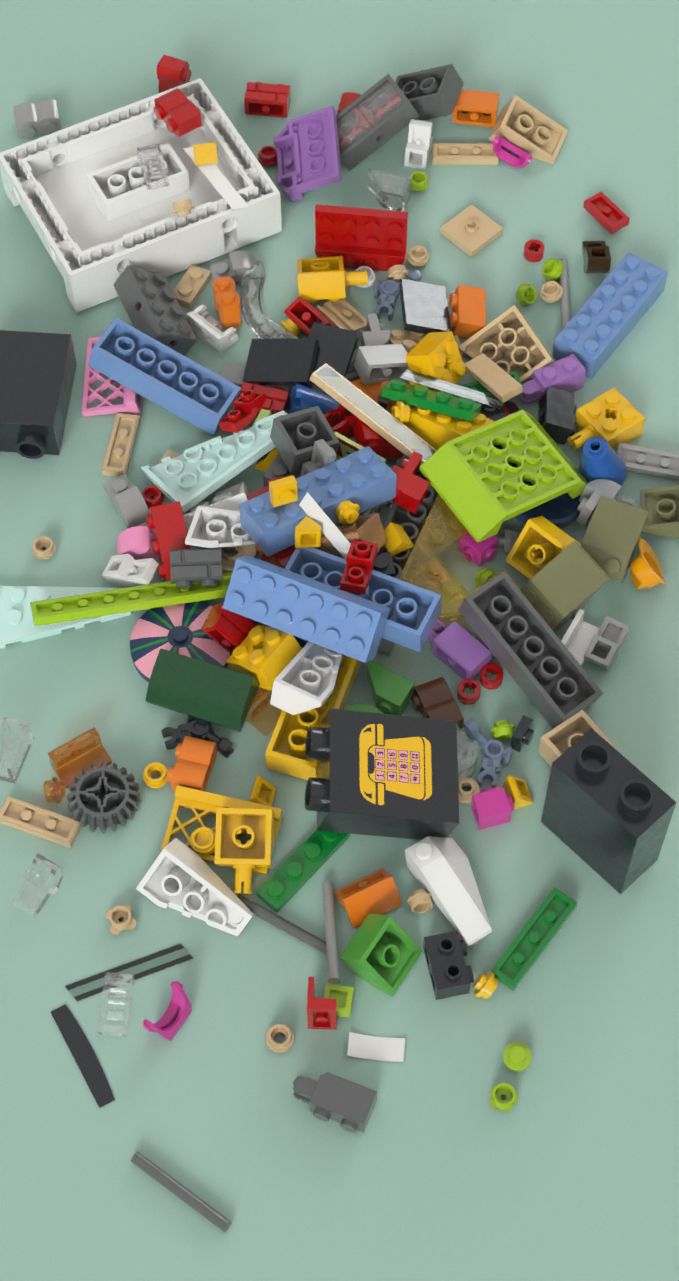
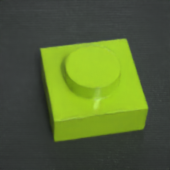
(344, 998)

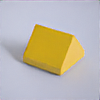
(205, 153)
(307, 534)
(396, 539)
(518, 790)
(262, 792)

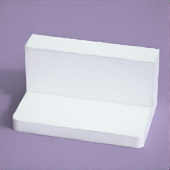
(579, 637)

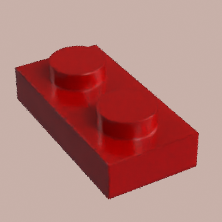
(606, 212)

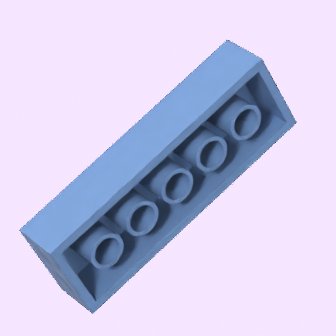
(610, 313)
(163, 376)
(356, 477)
(411, 607)
(306, 608)

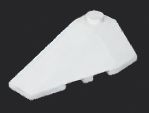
(224, 499)
(217, 529)
(306, 679)
(447, 875)
(190, 886)

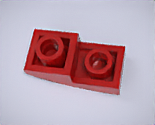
(245, 410)
(359, 566)

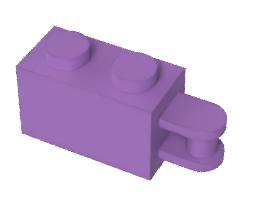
(563, 374)
(459, 649)

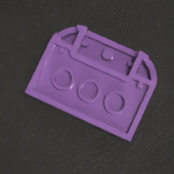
(308, 153)

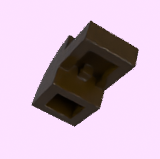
(596, 257)

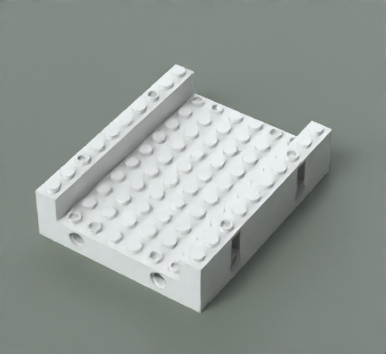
(98, 216)

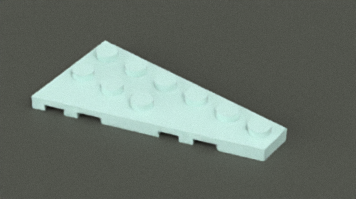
(211, 463)
(16, 614)

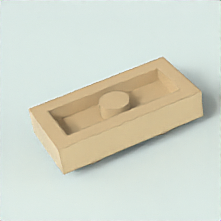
(192, 285)

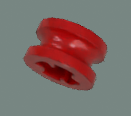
(534, 245)
(488, 683)
(471, 684)

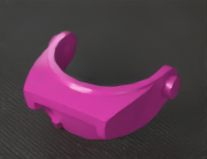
(523, 160)
(167, 1025)

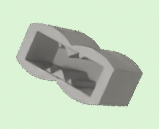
(37, 118)

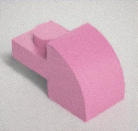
(136, 542)

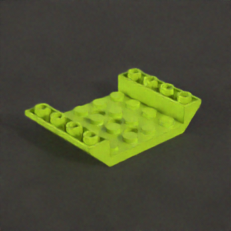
(485, 488)

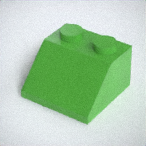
(381, 953)

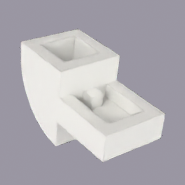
(419, 144)
(126, 572)

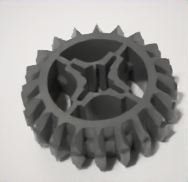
(82, 793)

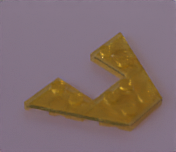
(427, 569)

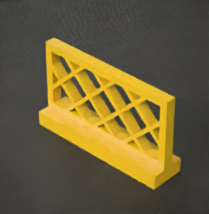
(207, 803)

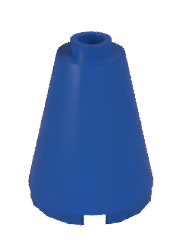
(305, 397)
(601, 462)

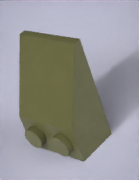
(663, 510)
(614, 536)
(564, 585)

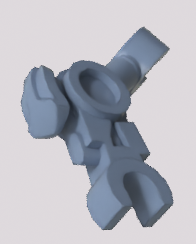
(389, 292)
(492, 753)

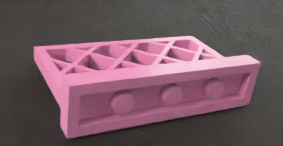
(132, 400)

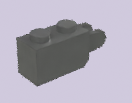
(337, 1100)

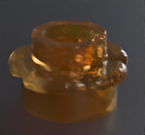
(54, 790)

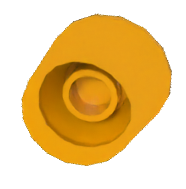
(646, 568)

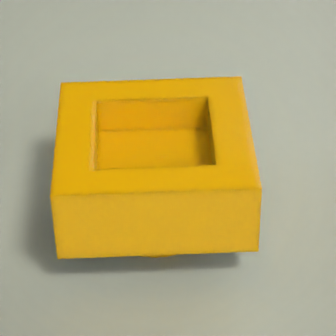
(283, 491)

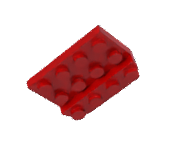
(361, 236)

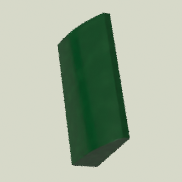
(201, 690)

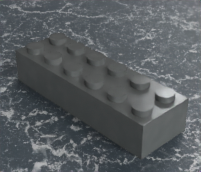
(529, 650)

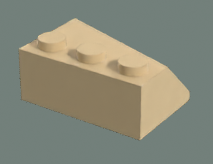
(510, 344)

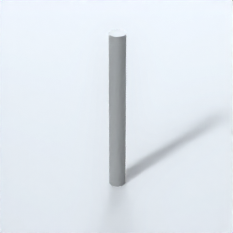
(565, 300)
(330, 932)

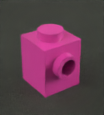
(478, 552)
(491, 807)

